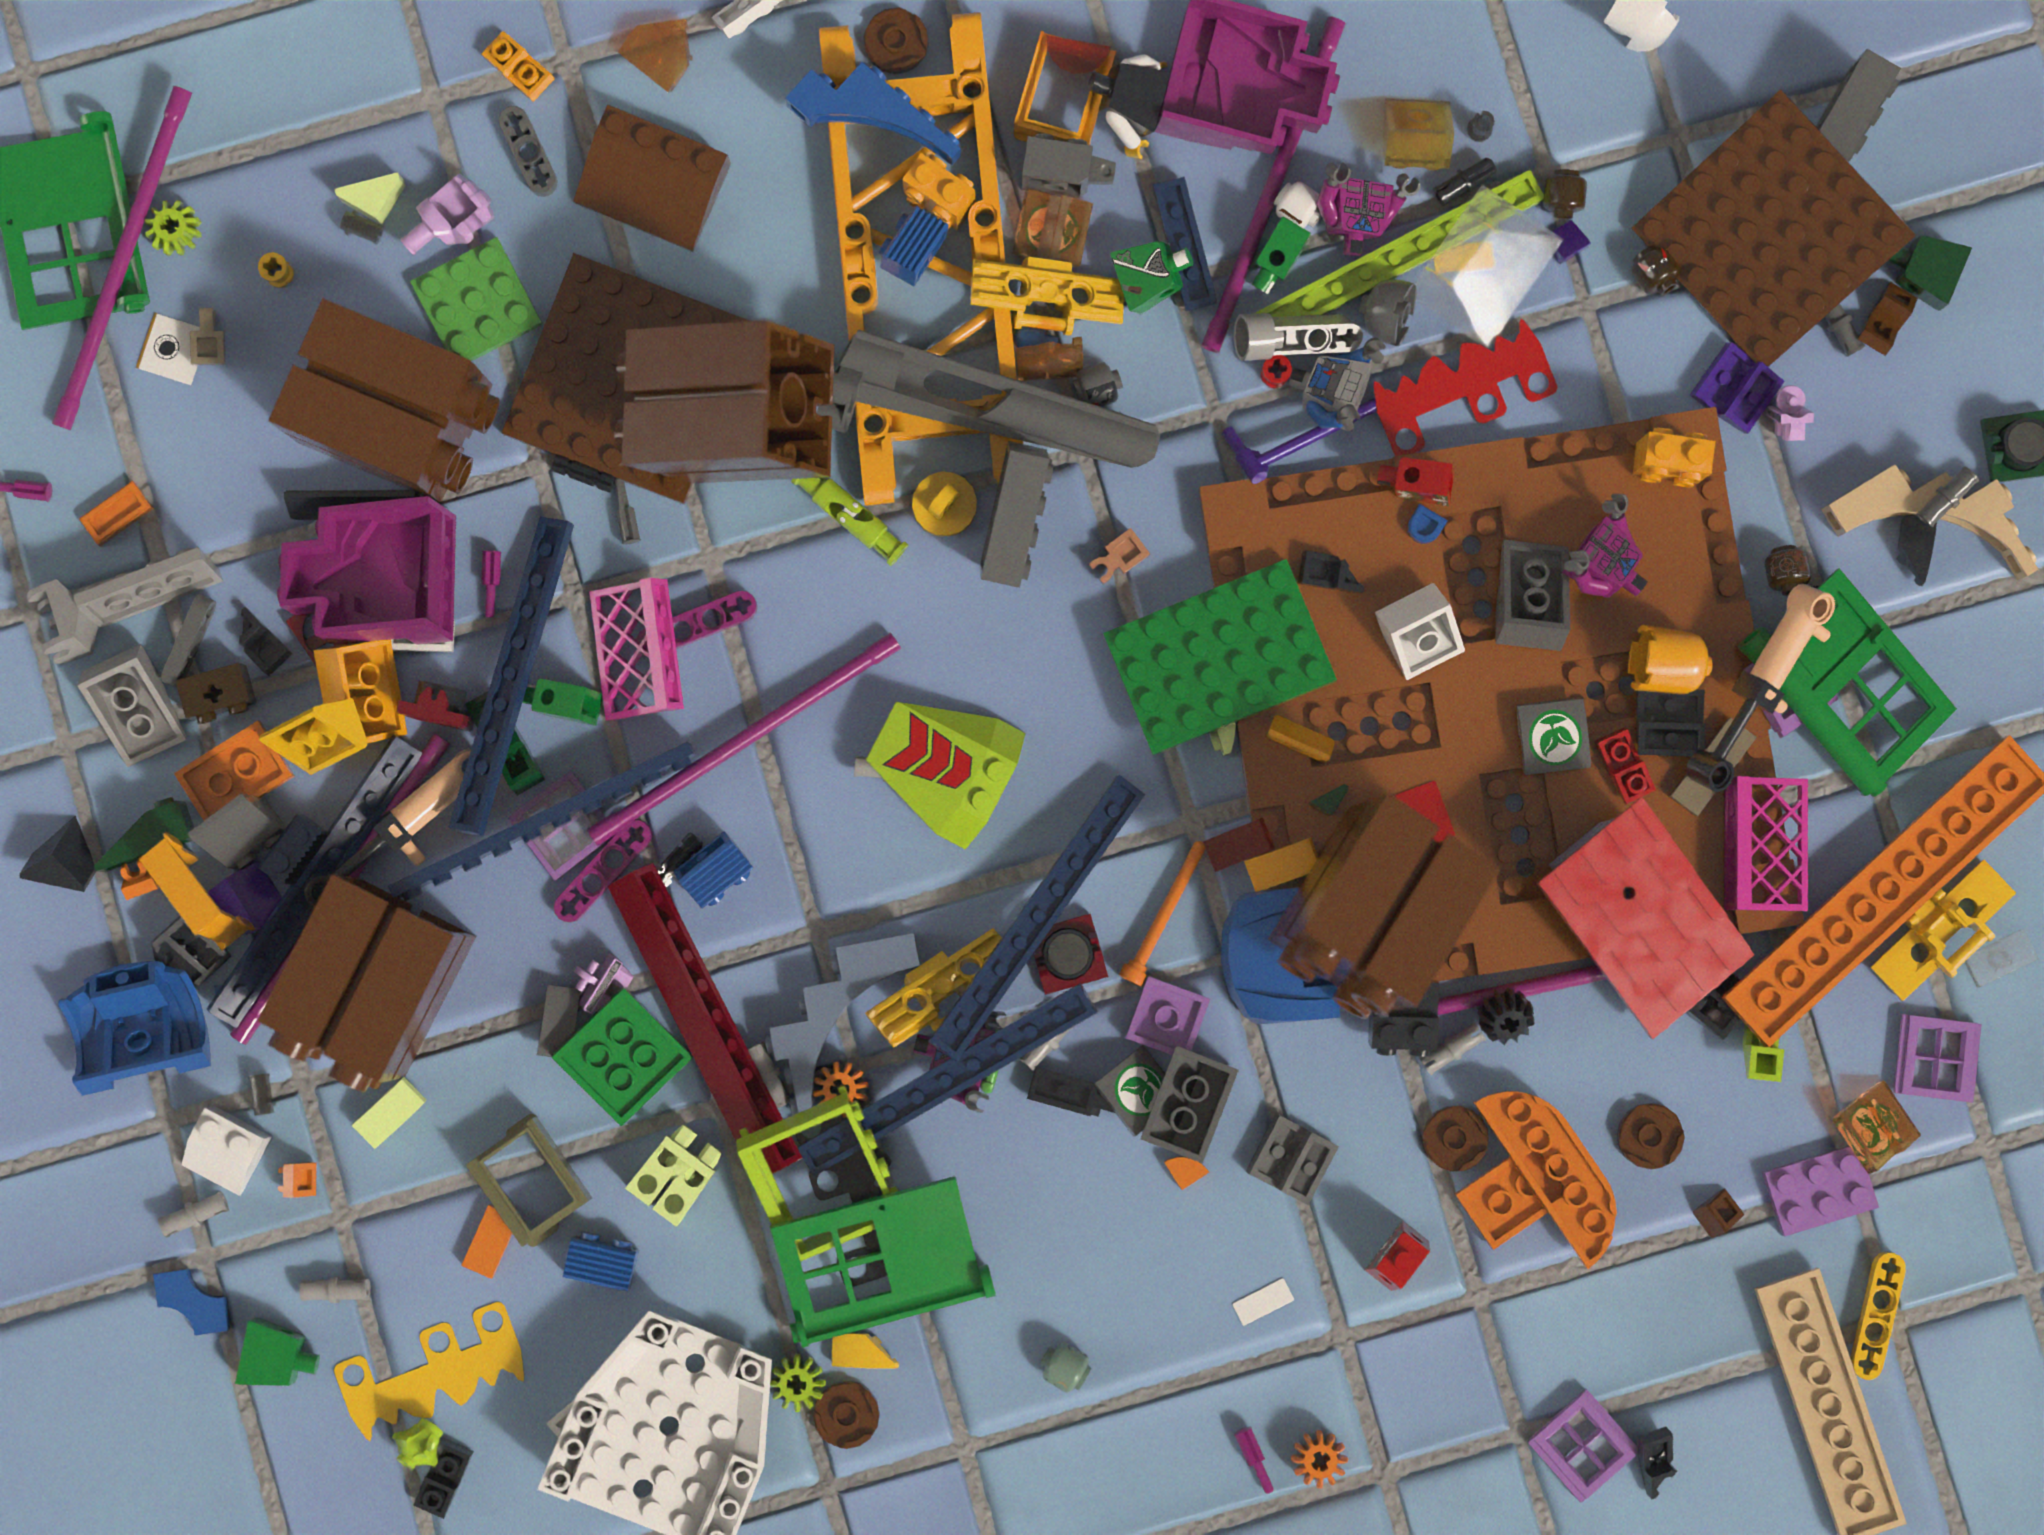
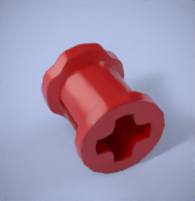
(1269, 378)

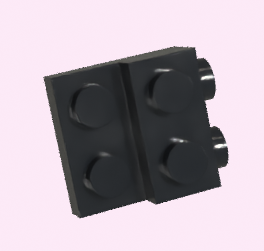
(1408, 1028)

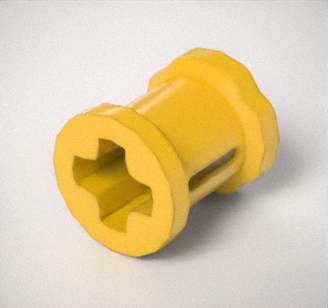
(271, 261)

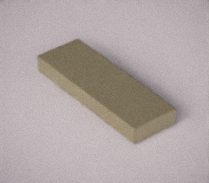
(1695, 796)

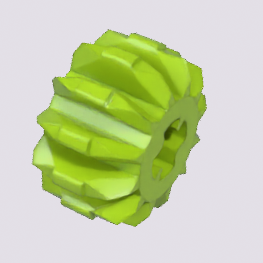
(184, 233)
(788, 1390)

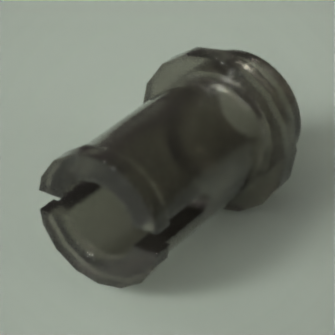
(1479, 133)
(361, 227)
(261, 1094)

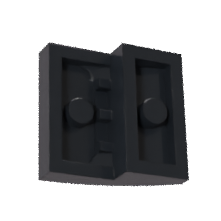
(1670, 723)

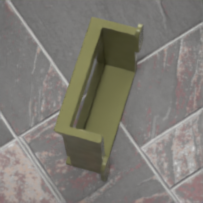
(501, 1202)

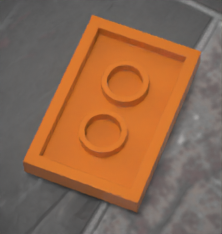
(233, 768)

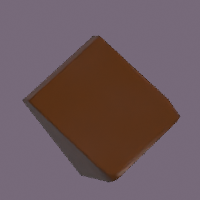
(1718, 1213)

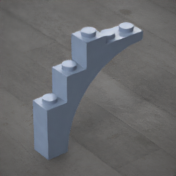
(859, 969)

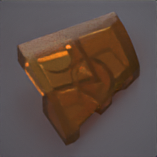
(1050, 360)

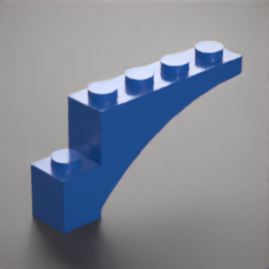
(869, 101)

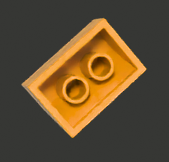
(369, 677)

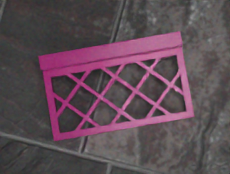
(658, 639)
(1739, 848)

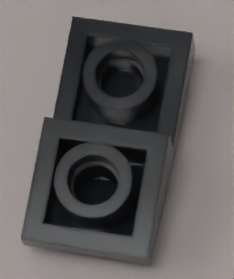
(444, 1479)

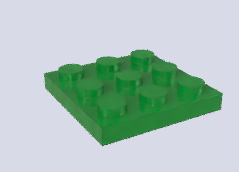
(622, 1056)

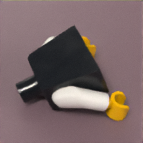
(1132, 99)

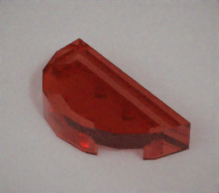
(1075, 55)

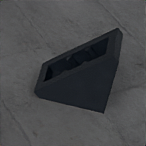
(62, 860)

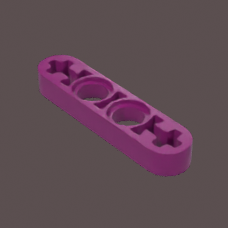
(695, 618)
(600, 868)

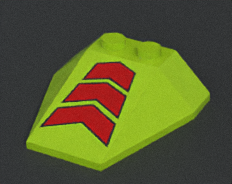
(947, 765)

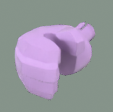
(451, 215)

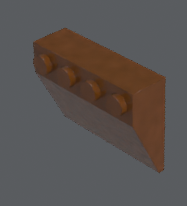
(651, 178)

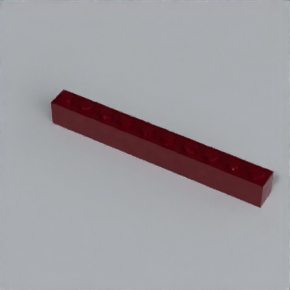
(699, 1010)

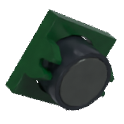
(2016, 446)

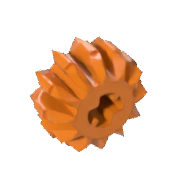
(846, 1080)
(1307, 1457)

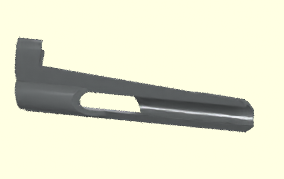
(893, 377)

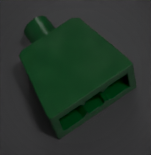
(1931, 269)

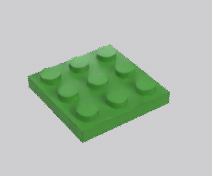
(476, 301)

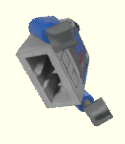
(1337, 385)

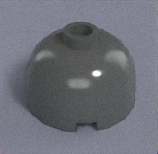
(1388, 310)

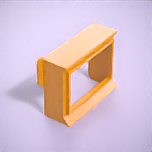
(1026, 127)
(169, 867)

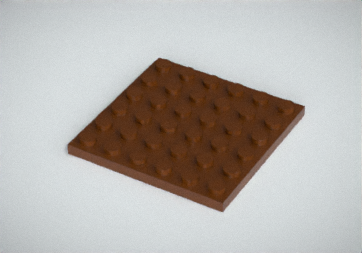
(1774, 230)
(572, 381)

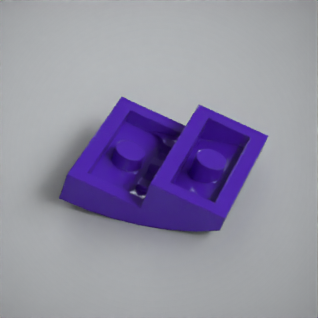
(1737, 387)

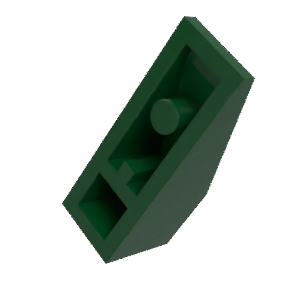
(147, 832)

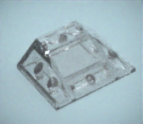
(1485, 266)

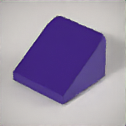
(1573, 243)

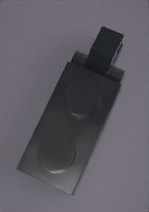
(1066, 1093)

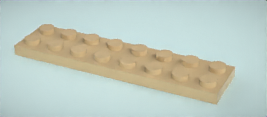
(1830, 1404)

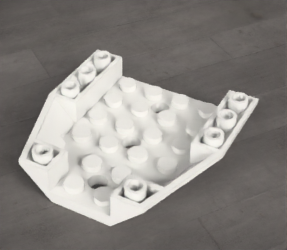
(697, 1473)

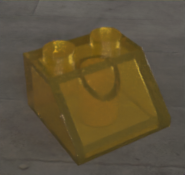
(1417, 134)

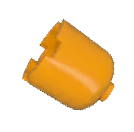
(1668, 660)

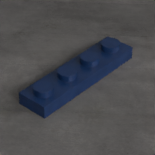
(1182, 232)

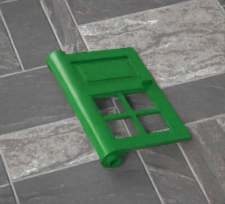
(62, 184)
(1829, 665)
(923, 1251)

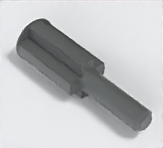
(626, 516)

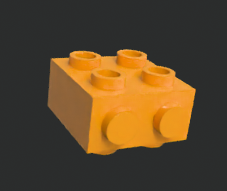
(939, 191)
(1673, 457)

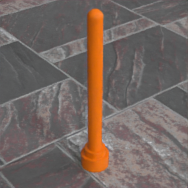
(1135, 969)

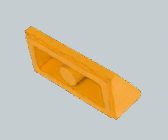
(1300, 739)

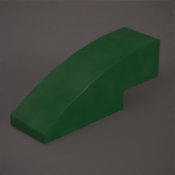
(520, 766)

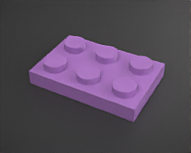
(1819, 1190)

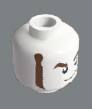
(1298, 204)

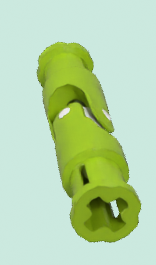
(868, 530)

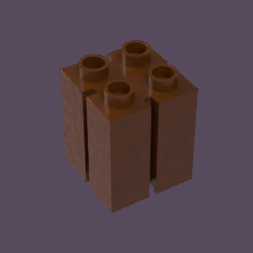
(385, 402)
(726, 402)
(1381, 907)
(364, 983)

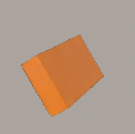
(116, 513)
(488, 1244)

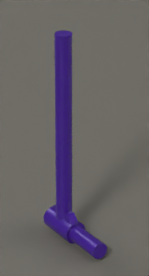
(1256, 464)

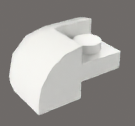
(1642, 21)

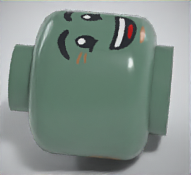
(1065, 1367)

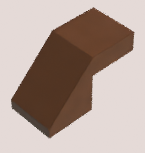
(1887, 318)

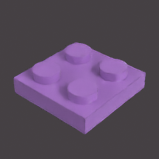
(1167, 1017)

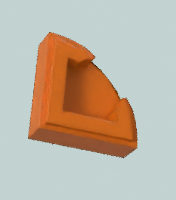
(1185, 1170)

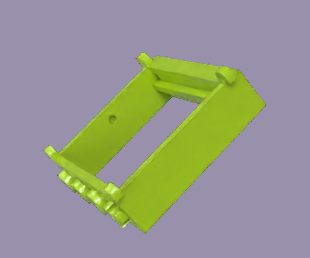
(766, 1186)

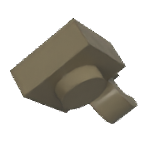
(207, 345)

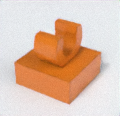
(137, 882)
(298, 1179)

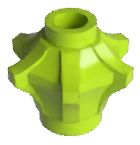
(418, 1444)

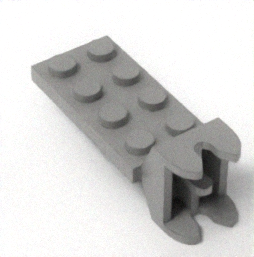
(118, 599)

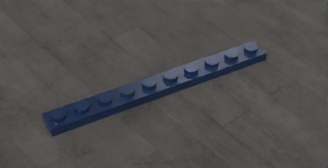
(511, 676)
(530, 828)
(293, 909)
(1036, 918)
(951, 1077)

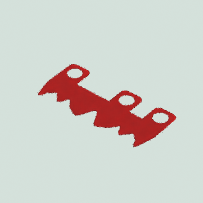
(1477, 375)

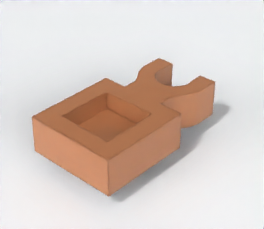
(1123, 553)

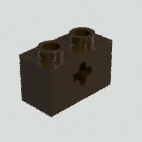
(197, 690)

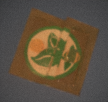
(1052, 227)
(1876, 1127)

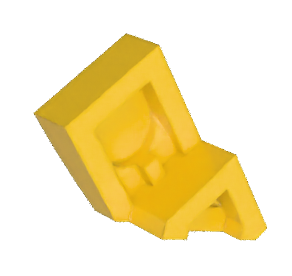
(860, 1351)

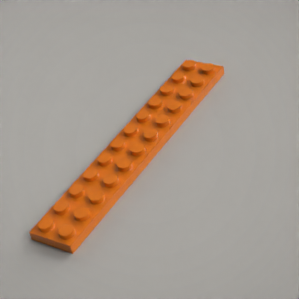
(1886, 891)

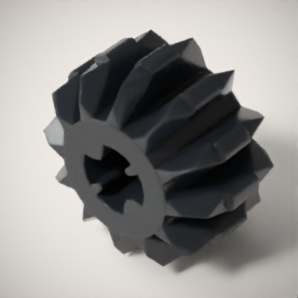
(1506, 1016)

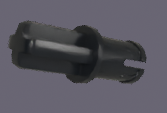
(1464, 181)

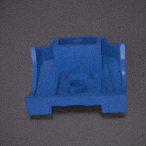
(1251, 970)
(135, 1024)

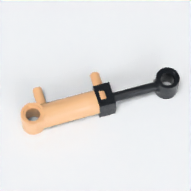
(1760, 688)
(402, 822)

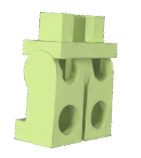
(681, 1166)

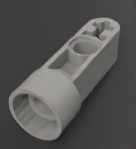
(1264, 336)

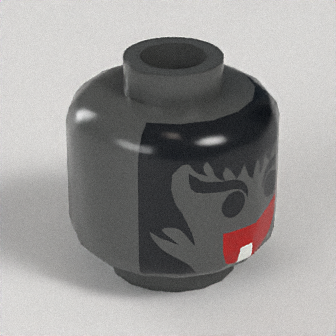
(1097, 385)

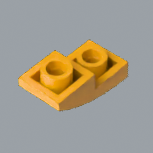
(518, 66)
(1282, 864)

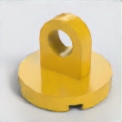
(944, 504)

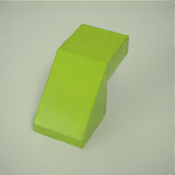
(1762, 1061)

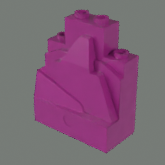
(1243, 78)
(375, 572)

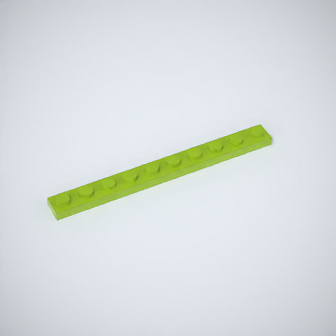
(1393, 258)

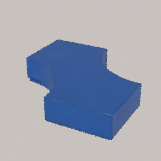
(180, 1292)

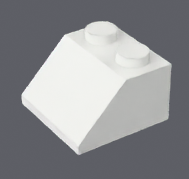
(1420, 631)
(224, 1149)

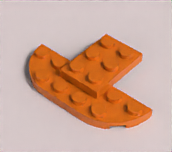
(1542, 1175)

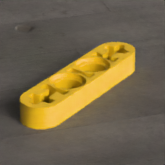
(1883, 1316)

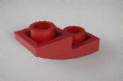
(1625, 766)

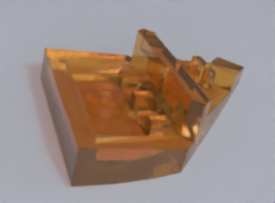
(659, 51)

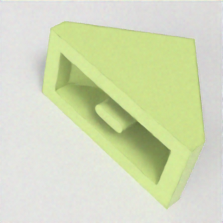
(374, 196)

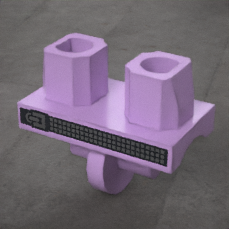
(1791, 415)
(609, 972)

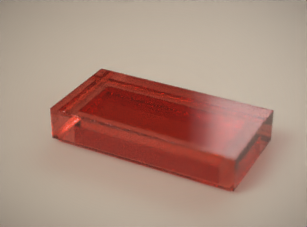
(1239, 844)

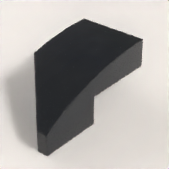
(1916, 547)
(1327, 572)
(262, 644)
(1655, 1459)

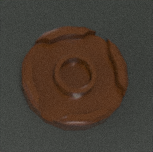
(896, 40)
(1650, 1136)
(1455, 1138)
(846, 1414)

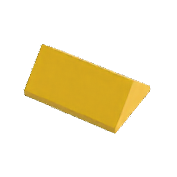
(318, 736)

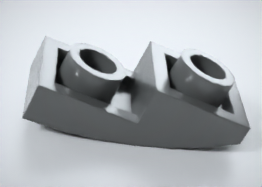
(558, 1018)

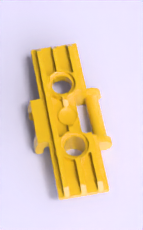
(1046, 282)
(1937, 923)
(930, 986)

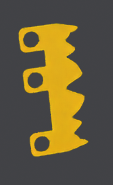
(451, 1371)

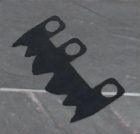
(858, 1179)

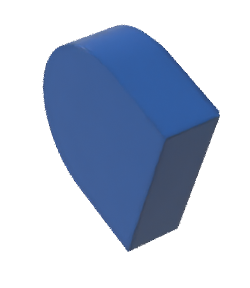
(1425, 525)

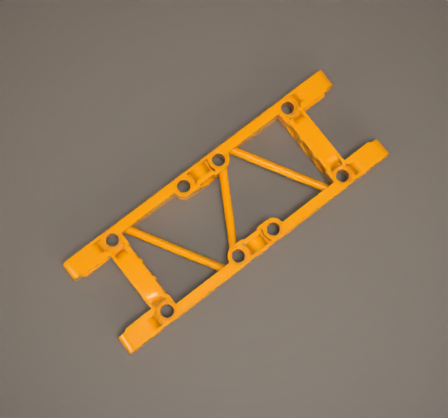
(938, 97)

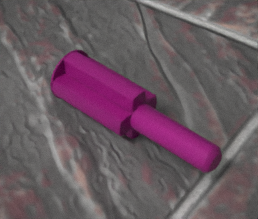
(28, 489)
(490, 578)
(1253, 1456)

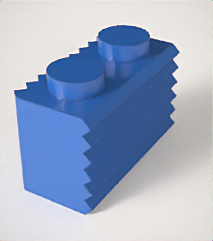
(913, 245)
(714, 870)
(601, 1262)

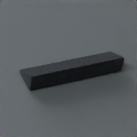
(306, 503)

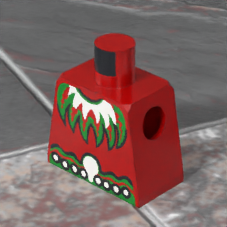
(1432, 487)
(1399, 1257)

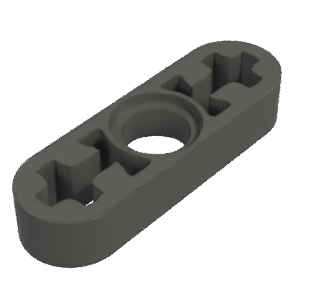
(511, 134)
(188, 640)

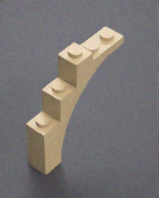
(1979, 512)

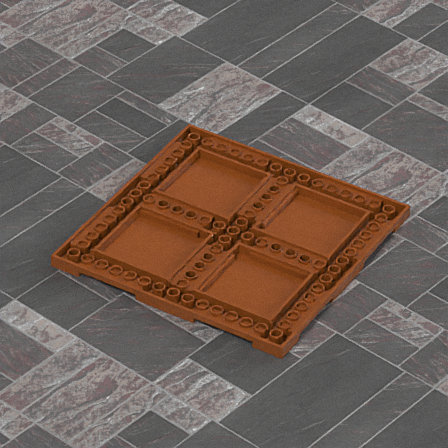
(1467, 706)

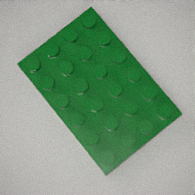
(1220, 657)

